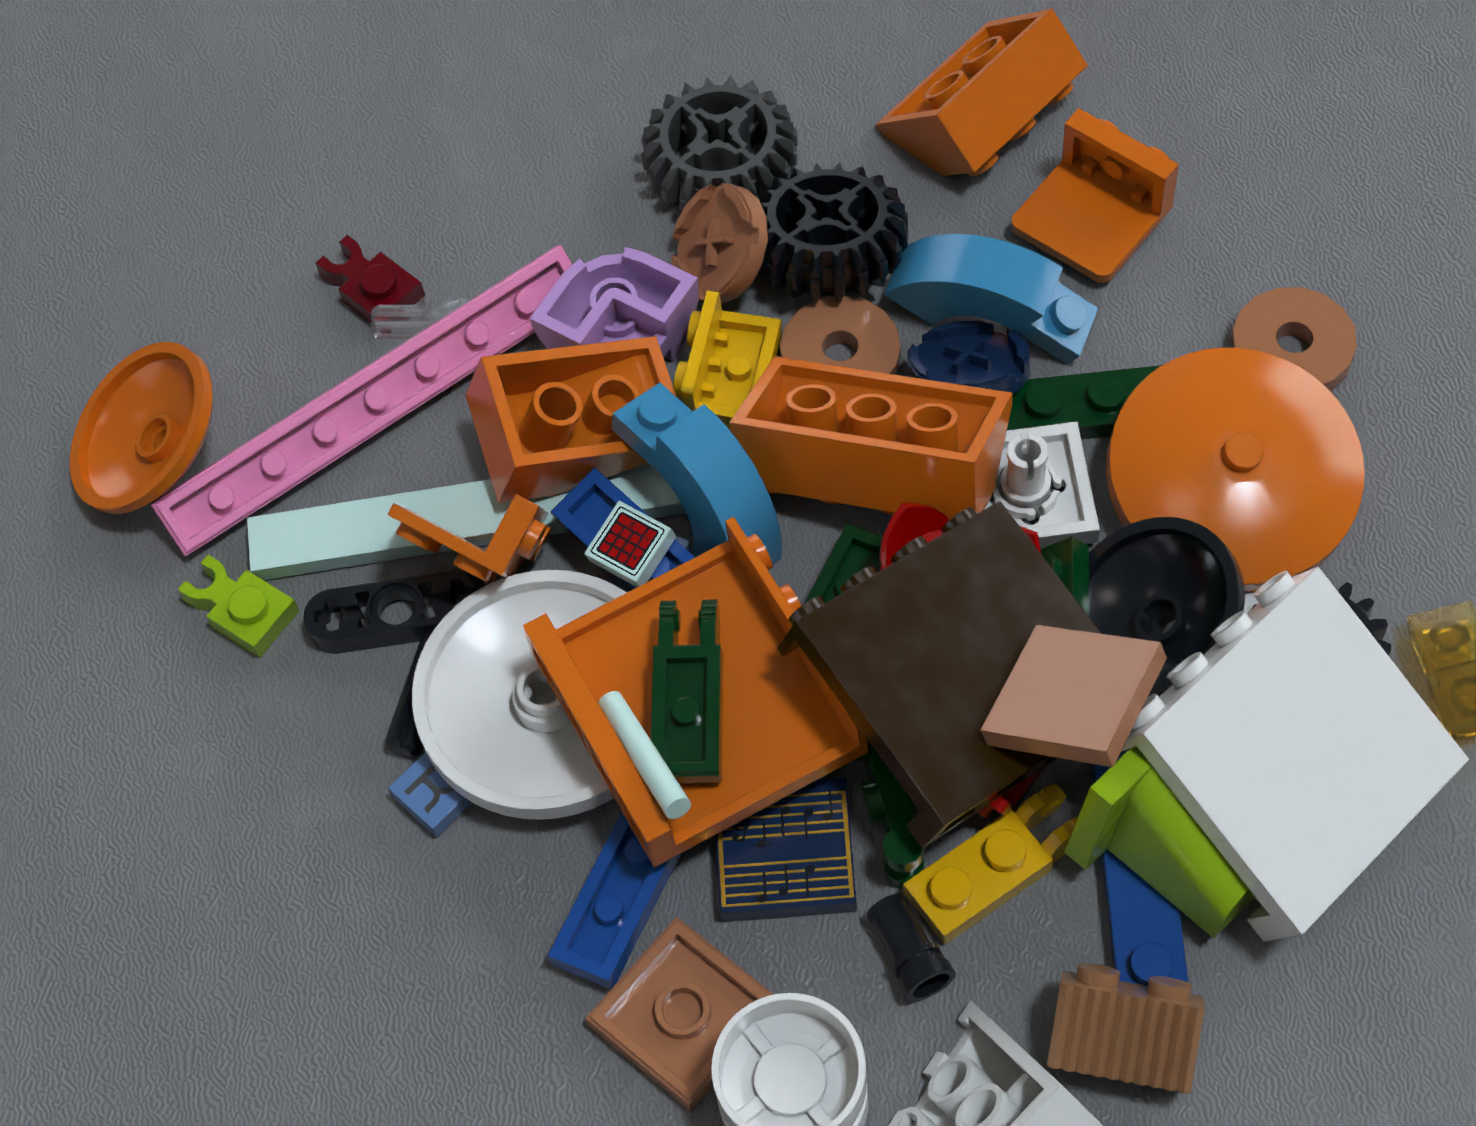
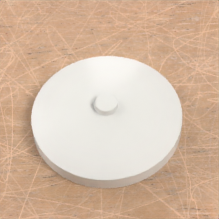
(489, 708)

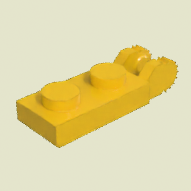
(989, 867)

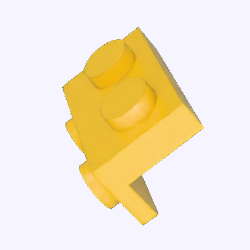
(725, 357)

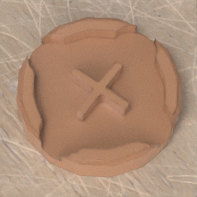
(721, 239)

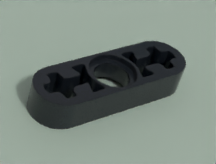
(350, 599)

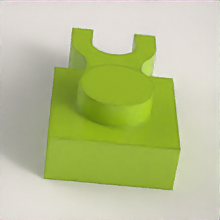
(242, 610)

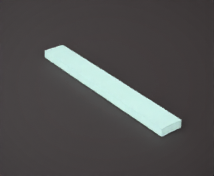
(364, 533)

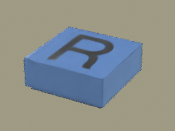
(428, 796)

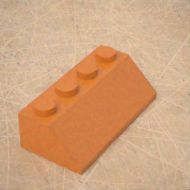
(873, 437)

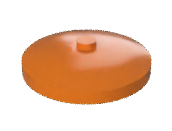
(1245, 453)

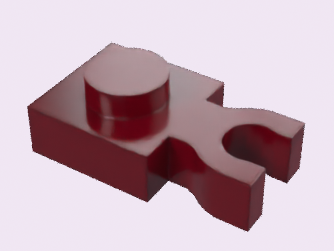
(369, 282)

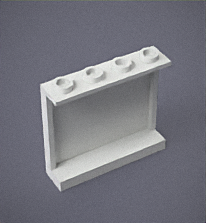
(1296, 748)

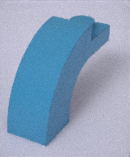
(994, 282)
(701, 466)

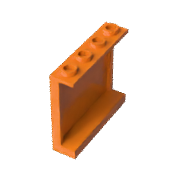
(776, 711)

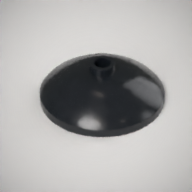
(1160, 575)

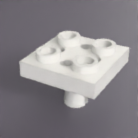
(1034, 463)

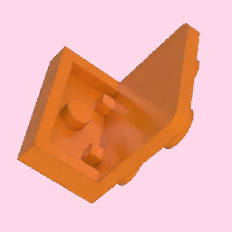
(1098, 198)
(517, 537)

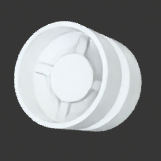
(790, 1065)

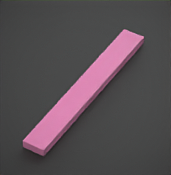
(357, 407)

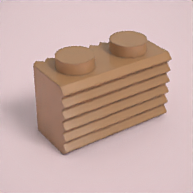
(1127, 1028)

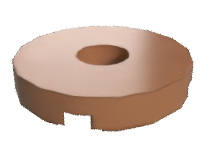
(1304, 315)
(850, 323)

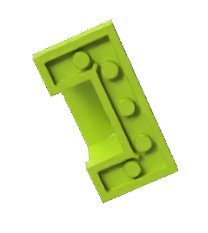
(1157, 838)

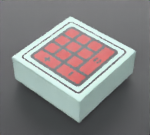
(630, 544)

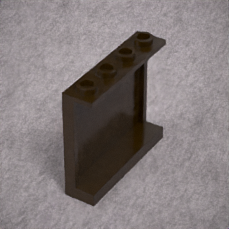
(928, 652)

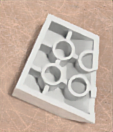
(991, 1084)

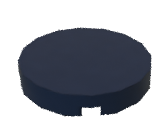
(971, 356)

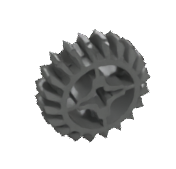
(720, 130)

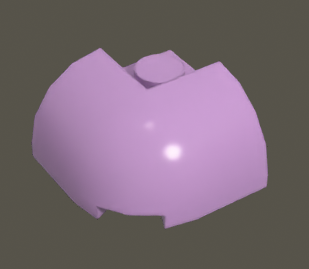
(618, 300)

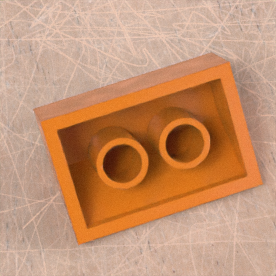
(986, 93)

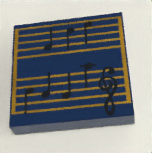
(789, 857)

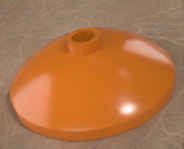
(141, 428)

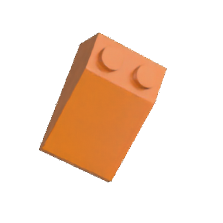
(551, 412)

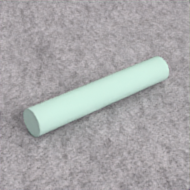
(645, 756)

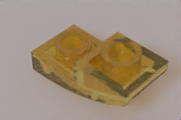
(1447, 654)

